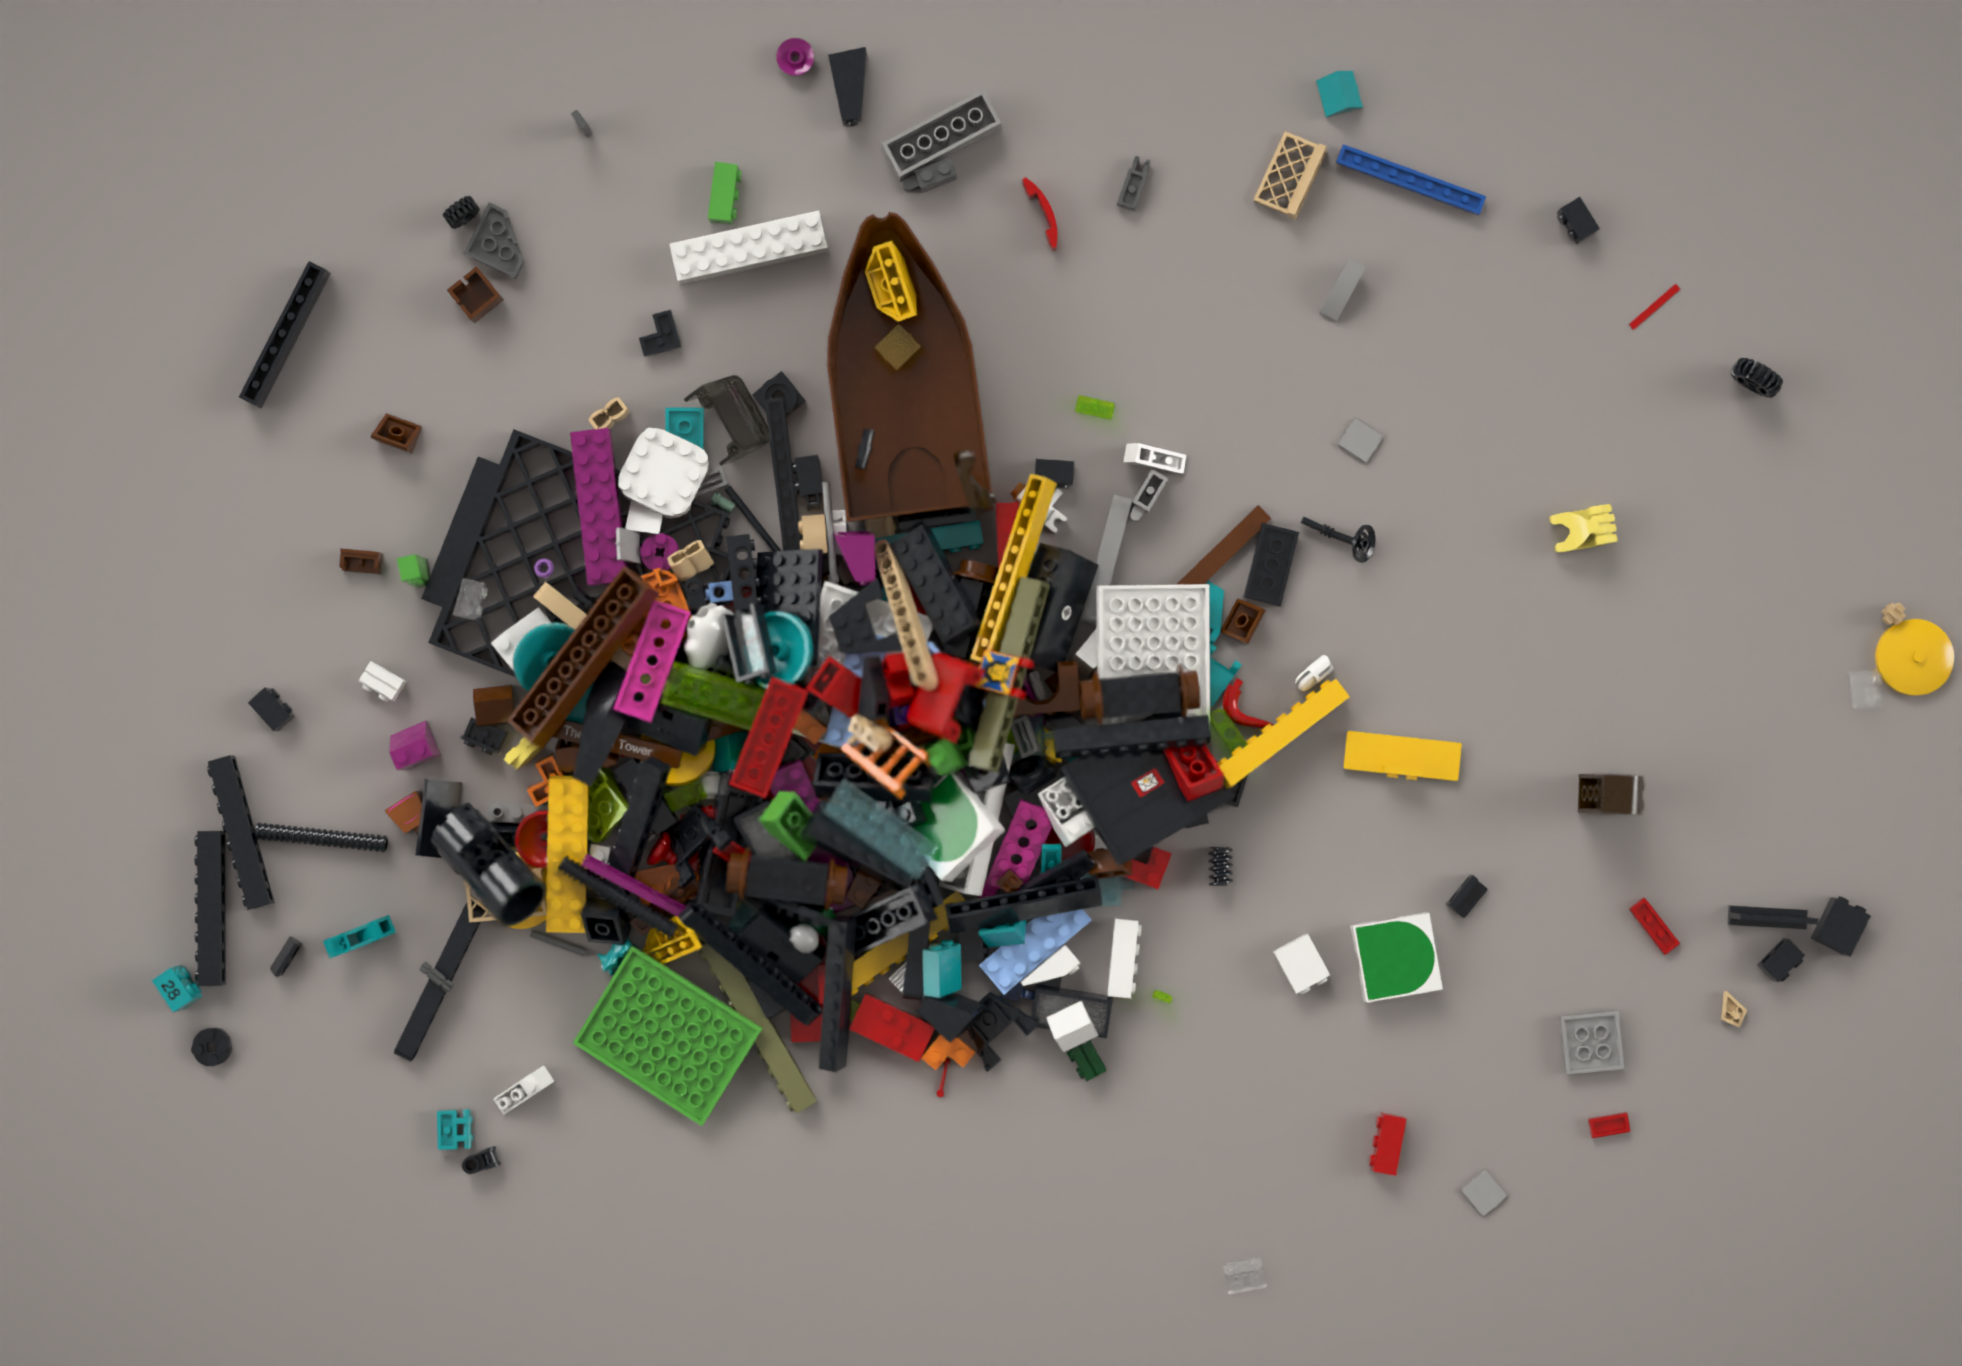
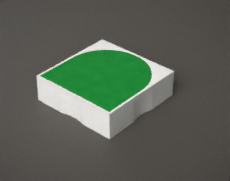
(957, 826)
(1396, 957)

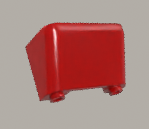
(934, 708)

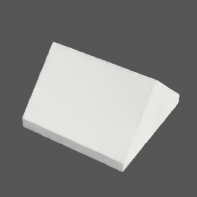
(1072, 1026)

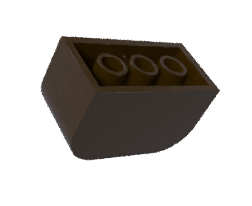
(1611, 794)

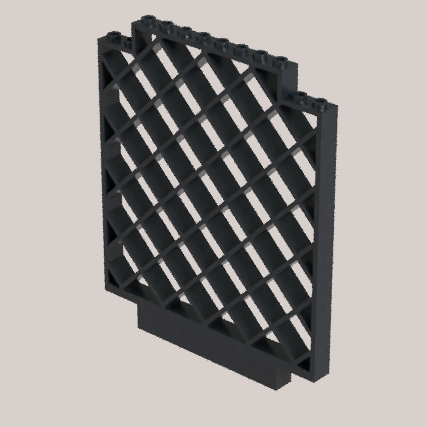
(470, 525)

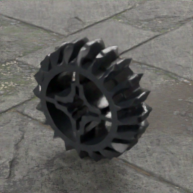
(1756, 377)

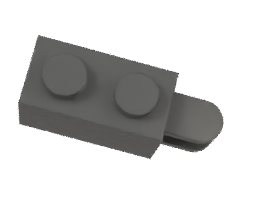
(931, 176)

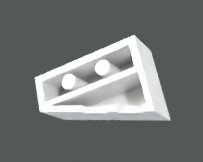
(1087, 656)

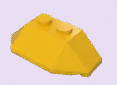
(891, 282)
(666, 949)

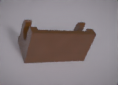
(360, 561)

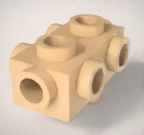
(869, 733)

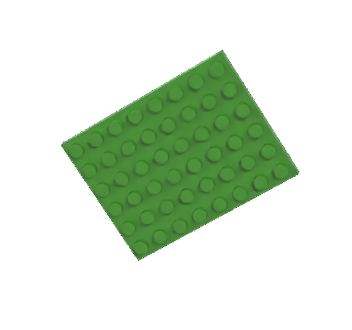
(667, 1035)

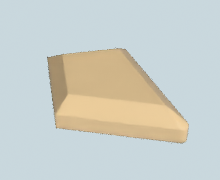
(1732, 1010)

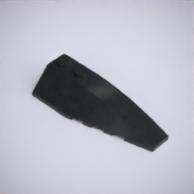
(600, 725)

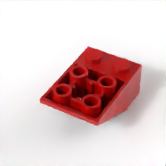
(837, 686)

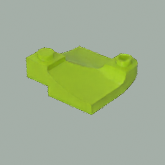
(605, 806)

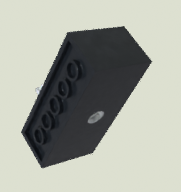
(1070, 583)

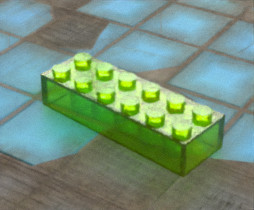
(713, 695)

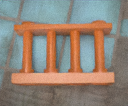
(881, 774)

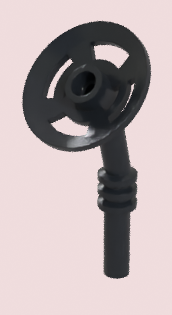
(1356, 542)

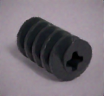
(1220, 866)

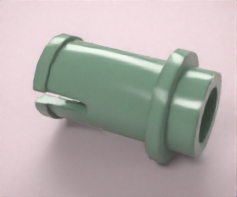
(722, 503)

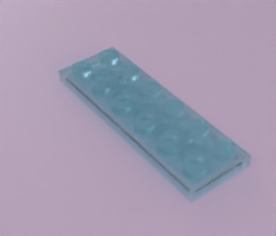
(880, 829)

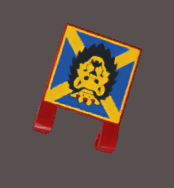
(1001, 673)

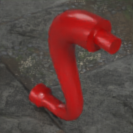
(1230, 706)

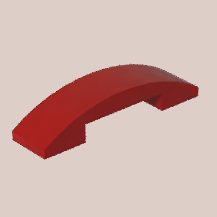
(1033, 191)

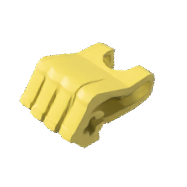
(1587, 528)

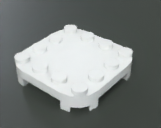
(663, 472)

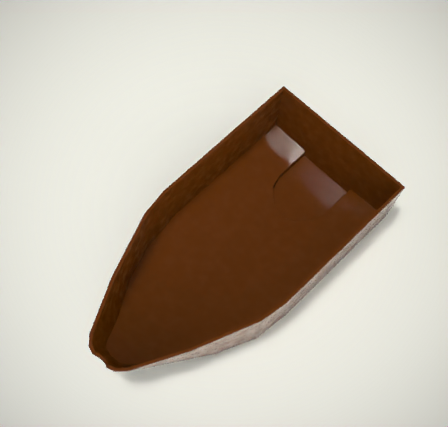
(916, 411)

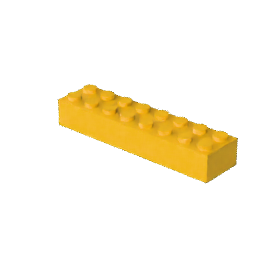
(566, 837)

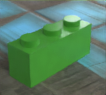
(724, 193)
(414, 570)

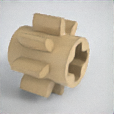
(1893, 613)

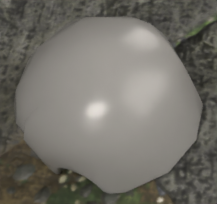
(804, 938)

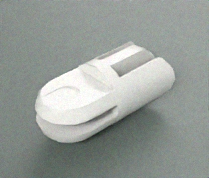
(1314, 673)

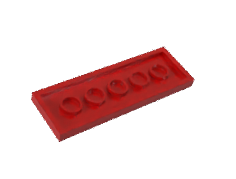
(768, 737)

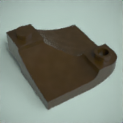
(978, 498)

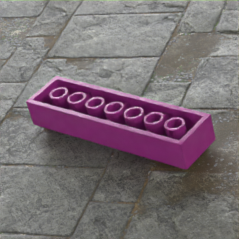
(597, 503)
(794, 778)

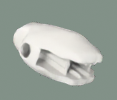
(706, 637)

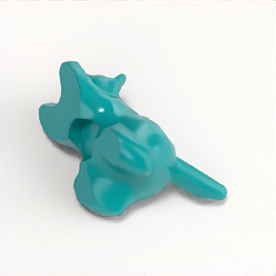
(613, 959)

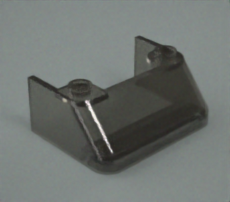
(737, 412)

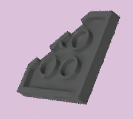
(496, 242)

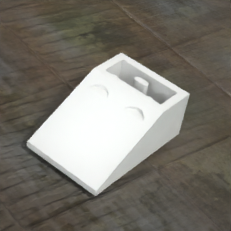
(1065, 812)

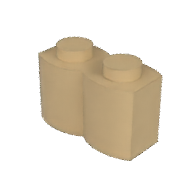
(613, 412)
(690, 560)

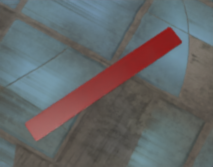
(1654, 306)

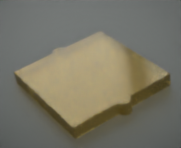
(897, 347)

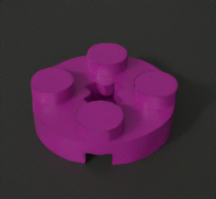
(649, 548)

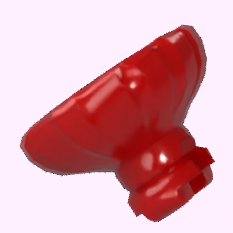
(662, 851)

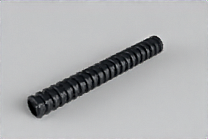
(321, 837)
(618, 897)

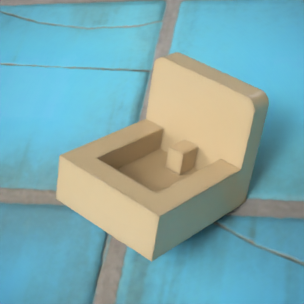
(881, 526)

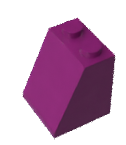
(859, 553)
(413, 746)

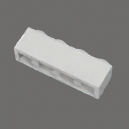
(1123, 958)

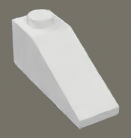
(1154, 458)
(1055, 966)

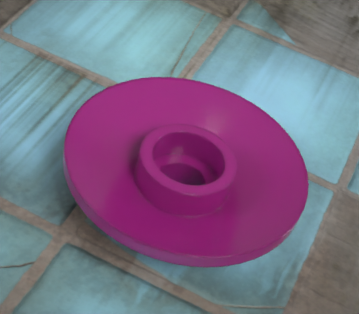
(791, 48)

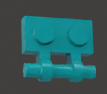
(448, 1129)

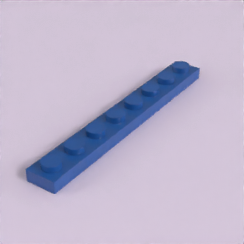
(1410, 179)

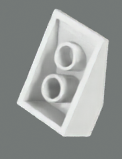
(508, 641)

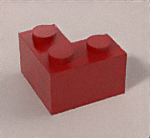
(897, 679)
(1154, 869)

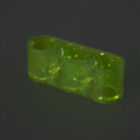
(1221, 727)

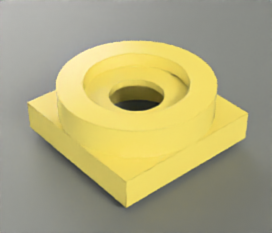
(522, 754)

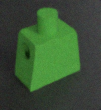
(946, 757)

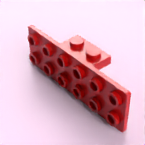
(813, 985)

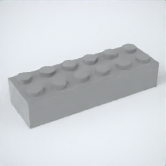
(941, 135)

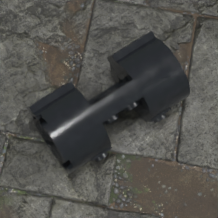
(489, 865)

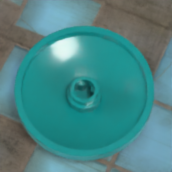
(790, 647)
(538, 650)

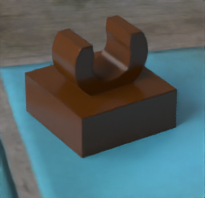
(1009, 881)

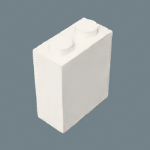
(1301, 964)

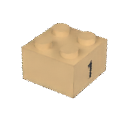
(814, 533)

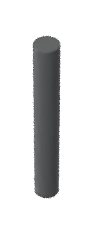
(557, 942)

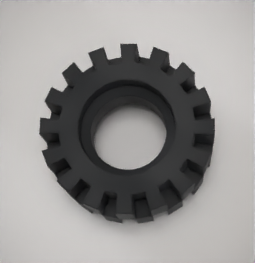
(461, 212)

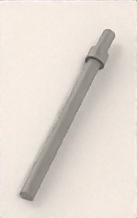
(833, 577)

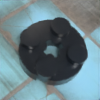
(200, 1046)

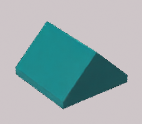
(1339, 93)
(727, 751)
(1004, 934)

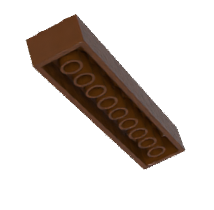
(583, 657)

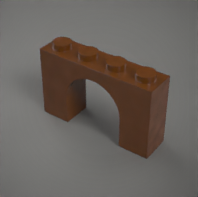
(1065, 698)

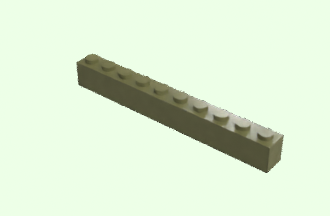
(1018, 642)
(769, 1041)

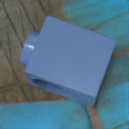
(726, 586)

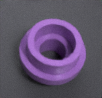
(539, 564)

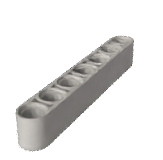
(1107, 553)

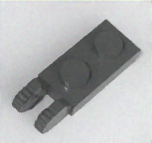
(1133, 186)

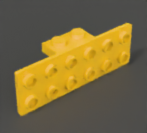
(1402, 756)

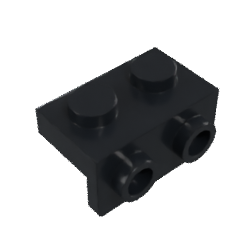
(487, 737)

